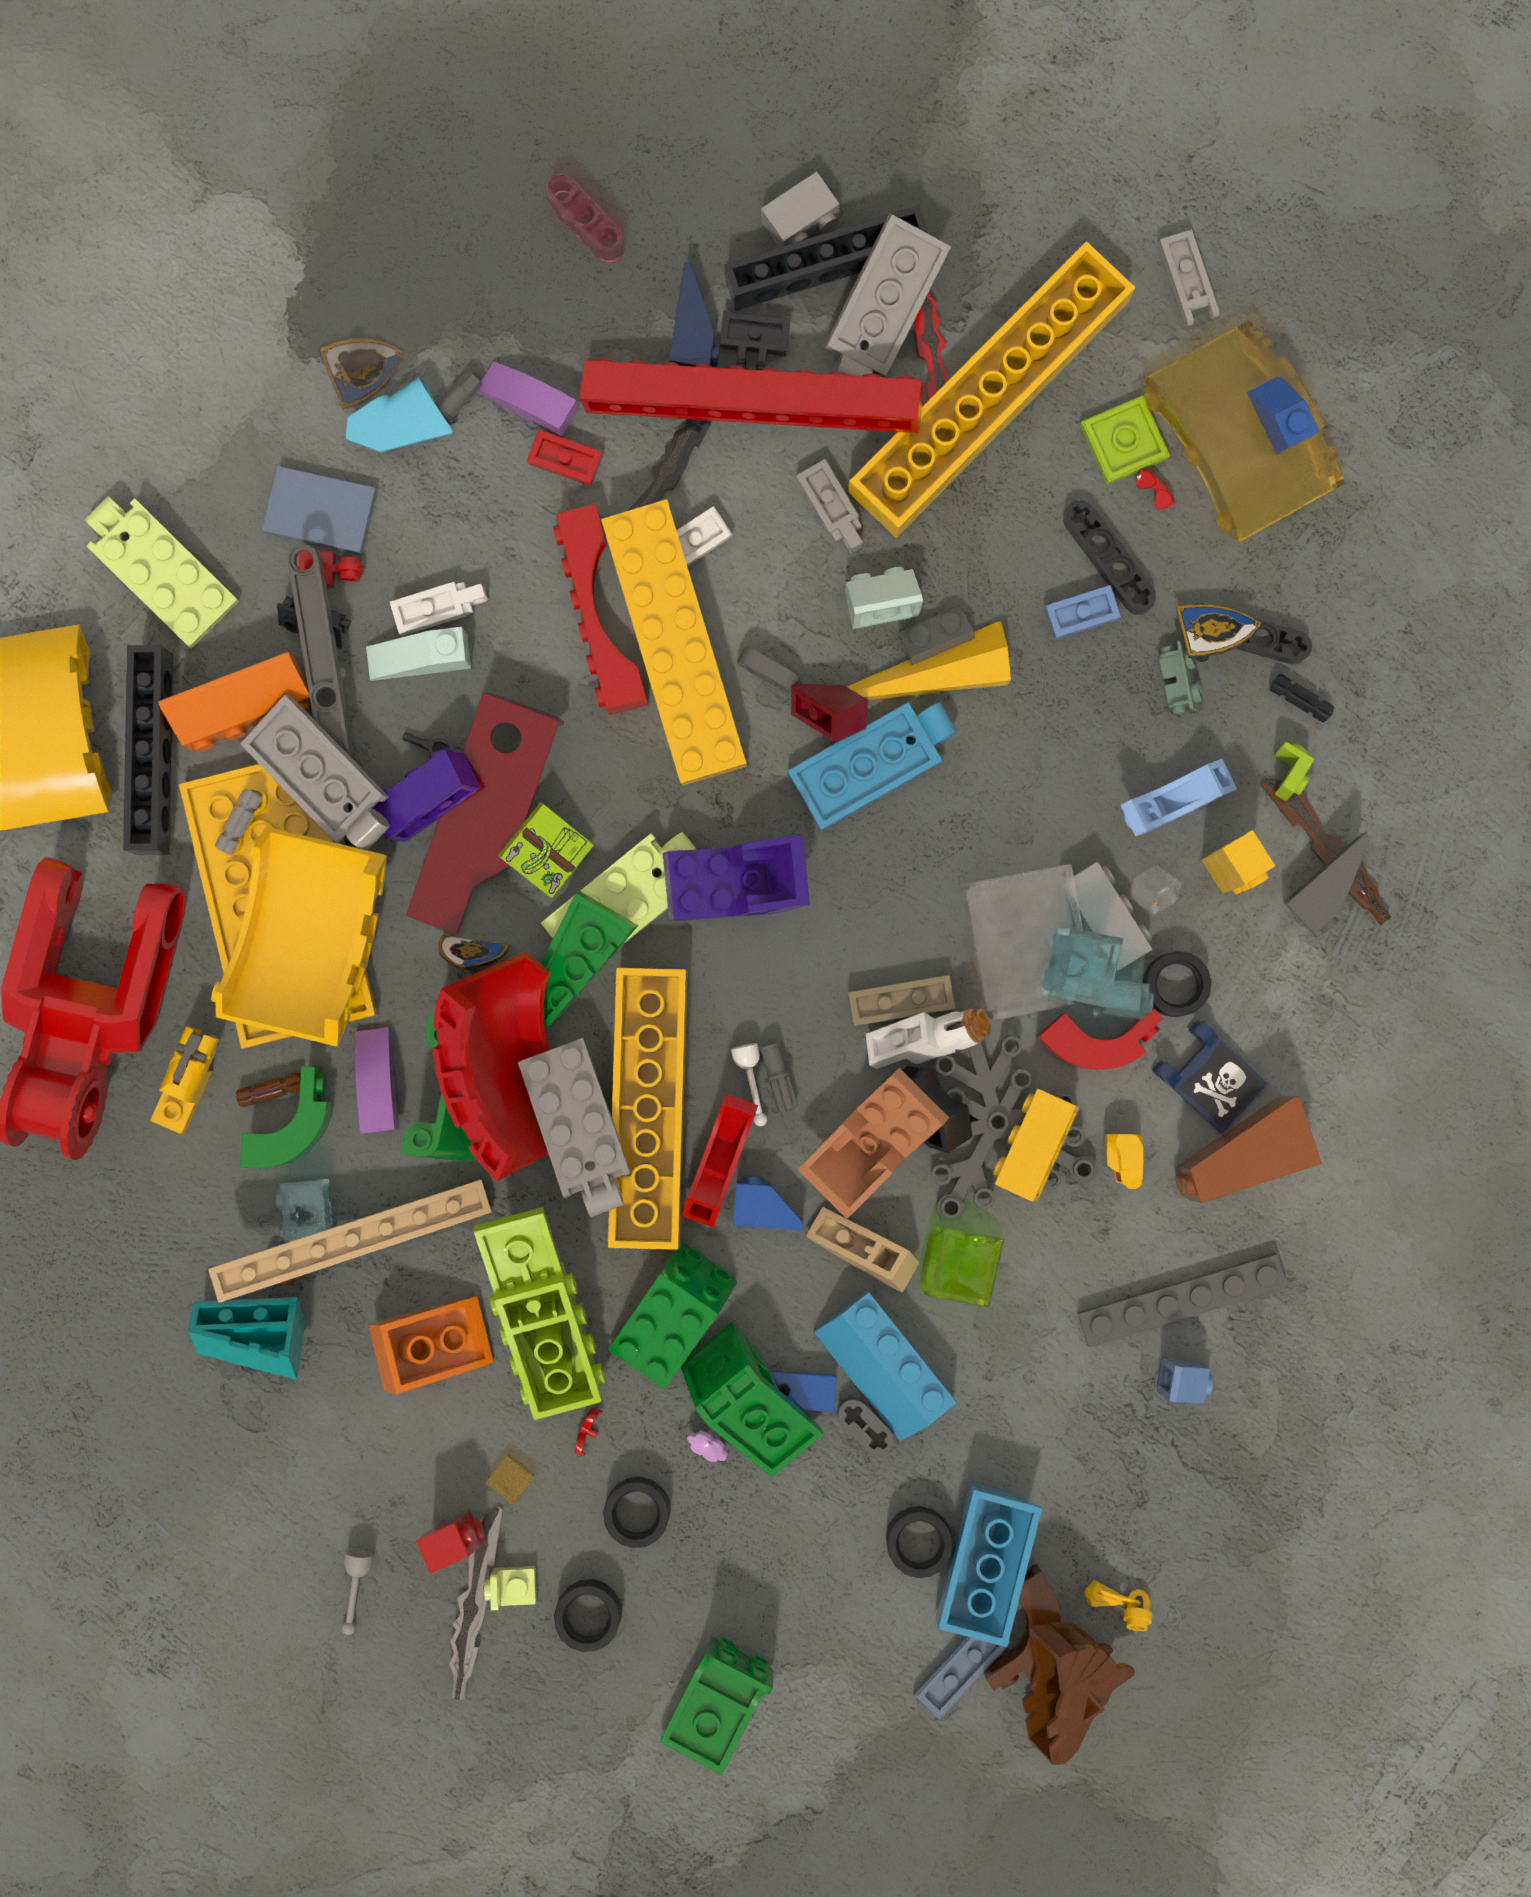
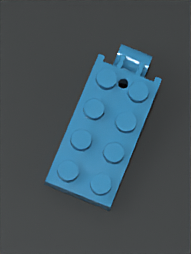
(871, 762)

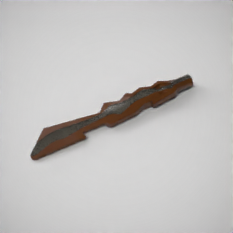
(1298, 810)

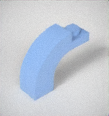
(1178, 798)

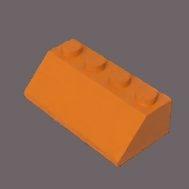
(234, 702)

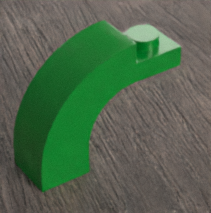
(300, 1135)

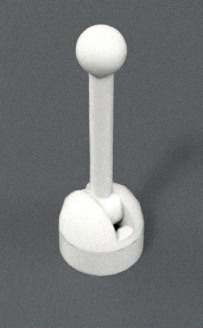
(746, 1058)

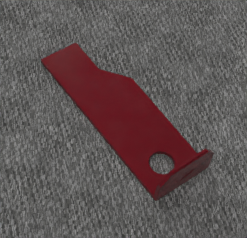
(481, 825)

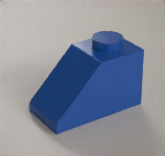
(1283, 414)
(763, 1206)

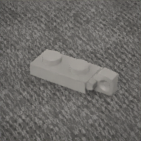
(831, 504)

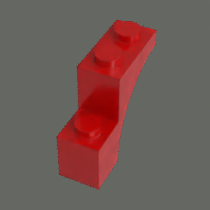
(719, 1160)

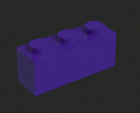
(427, 794)

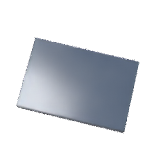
(319, 510)

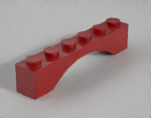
(584, 544)

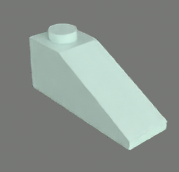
(419, 654)

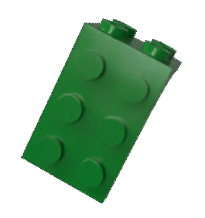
(673, 1315)
(717, 1704)

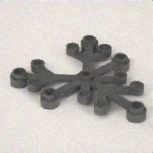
(986, 1082)

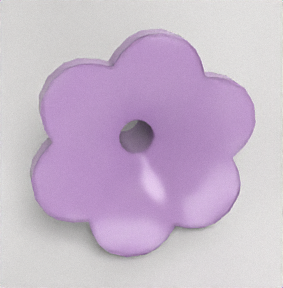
(708, 1445)

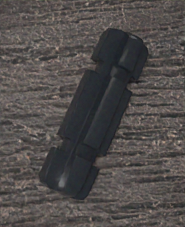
(1301, 698)

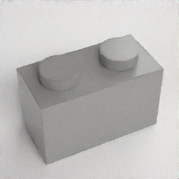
(801, 212)

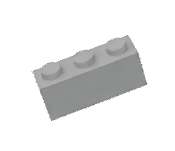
(1110, 914)

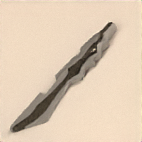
(473, 1605)

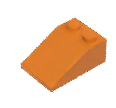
(430, 1344)

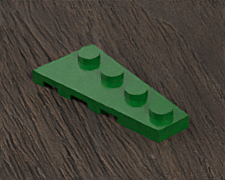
(579, 951)

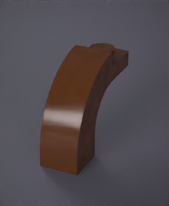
(1040, 1608)

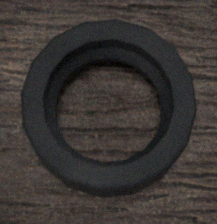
(1202, 978)
(640, 1539)
(912, 1568)
(578, 1641)

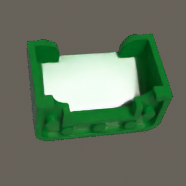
(441, 1138)

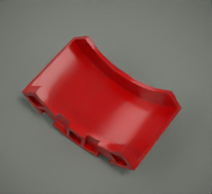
(482, 1035)

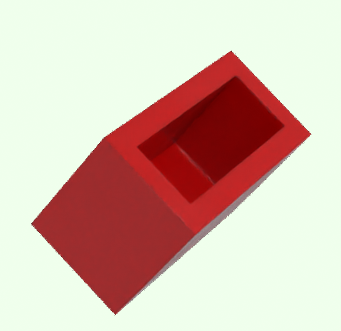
(451, 1541)

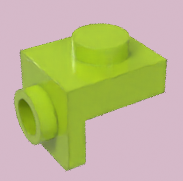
(1300, 762)

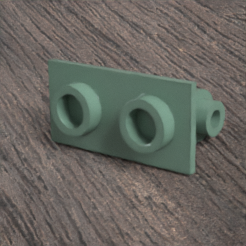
(1186, 691)

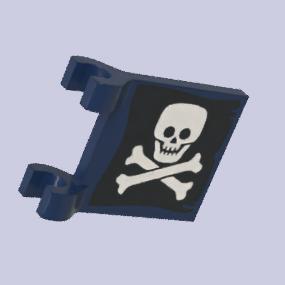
(1213, 1080)

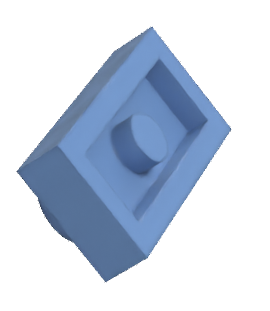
(1082, 612)

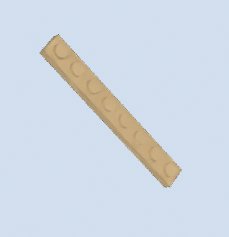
(349, 1240)

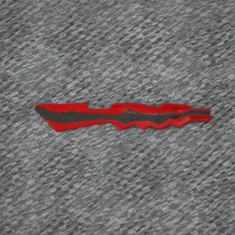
(930, 345)

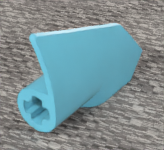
(398, 420)

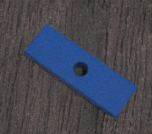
(809, 1390)

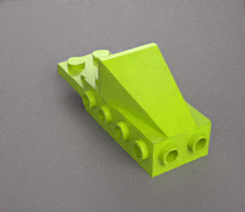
(539, 1315)

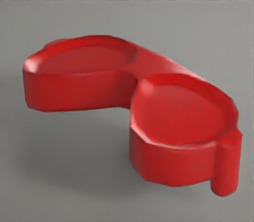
(1163, 496)
(585, 1429)

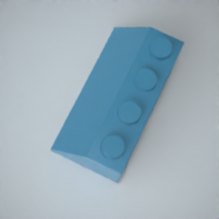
(885, 1366)
(988, 1565)

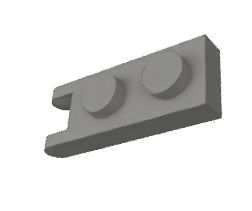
(1187, 275)

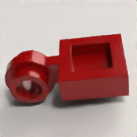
(348, 568)

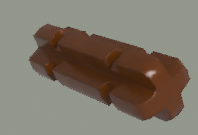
(268, 1090)

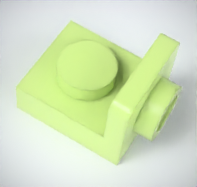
(511, 1586)

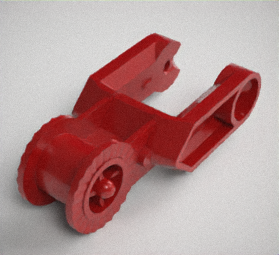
(74, 1023)

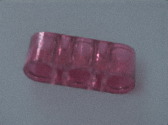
(580, 204)

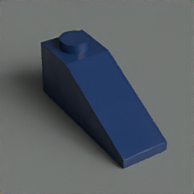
(692, 335)

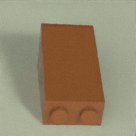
(1255, 1151)

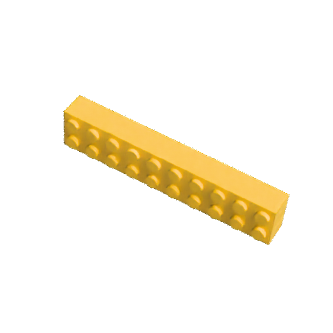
(992, 389)

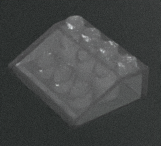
(1012, 932)

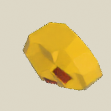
(1125, 1158)

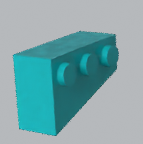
(251, 1333)

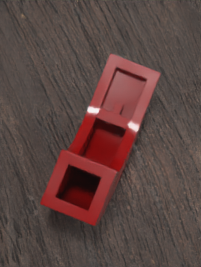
(1077, 1049)

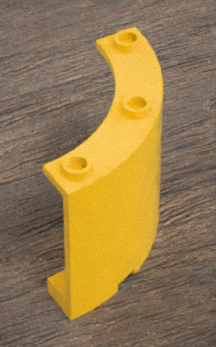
(45, 731)
(302, 936)

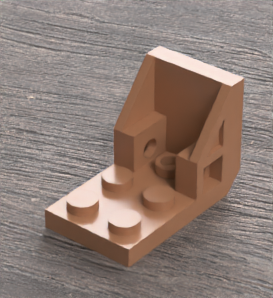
(872, 1142)

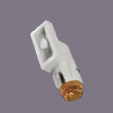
(926, 1038)

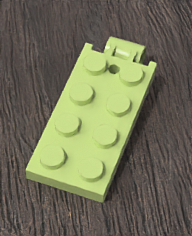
(159, 570)
(630, 885)

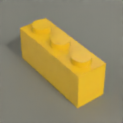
(1239, 864)
(1035, 1145)

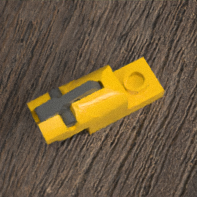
(185, 1080)

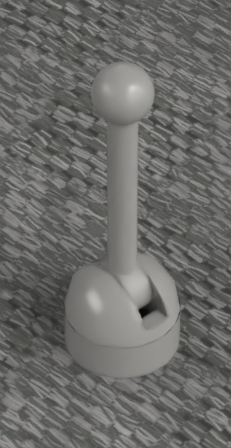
(357, 1564)

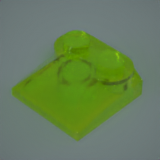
(961, 1266)

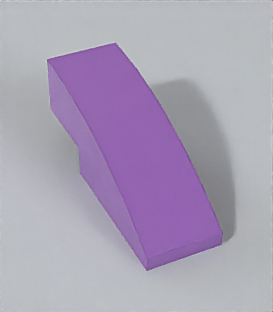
(529, 398)
(375, 1081)

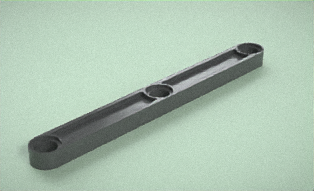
(319, 647)

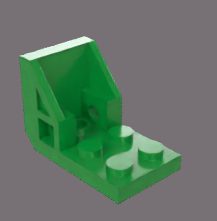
(743, 1403)

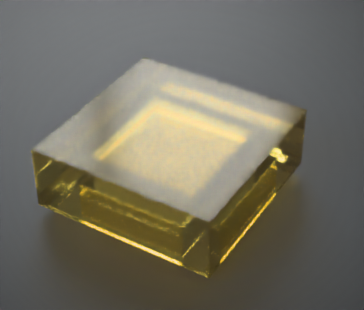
(510, 1479)

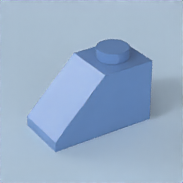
(1184, 1381)

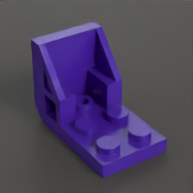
(737, 880)

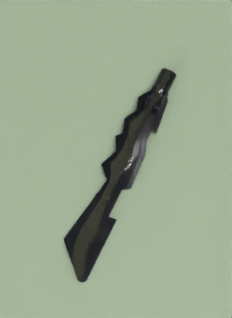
(676, 459)

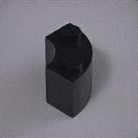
(958, 1126)

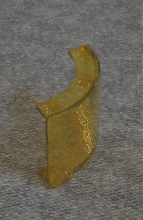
(1222, 435)

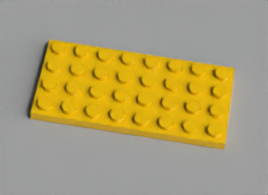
(228, 877)

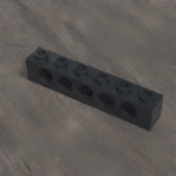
(808, 261)
(147, 751)

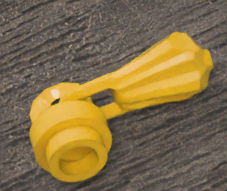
(1136, 1618)

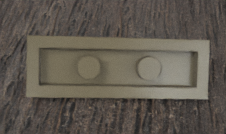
(901, 1000)

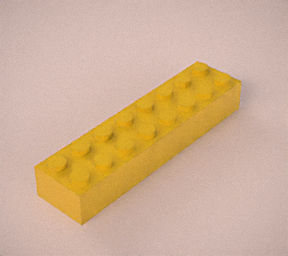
(674, 642)
(649, 1105)

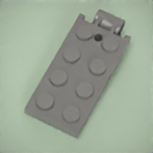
(886, 298)
(318, 774)
(576, 1124)

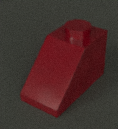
(829, 709)

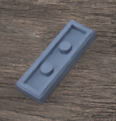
(956, 1674)

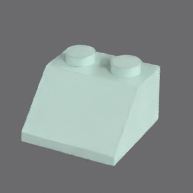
(883, 597)

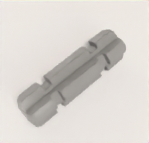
(238, 821)

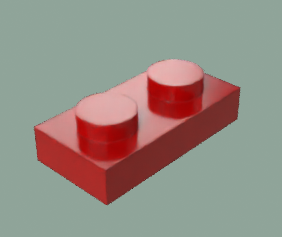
(565, 458)

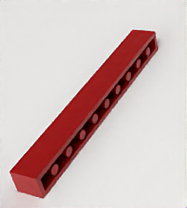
(752, 395)

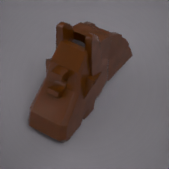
(1068, 1687)

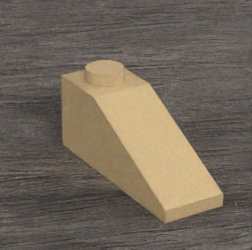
(863, 1249)

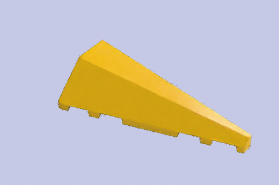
(967, 666)

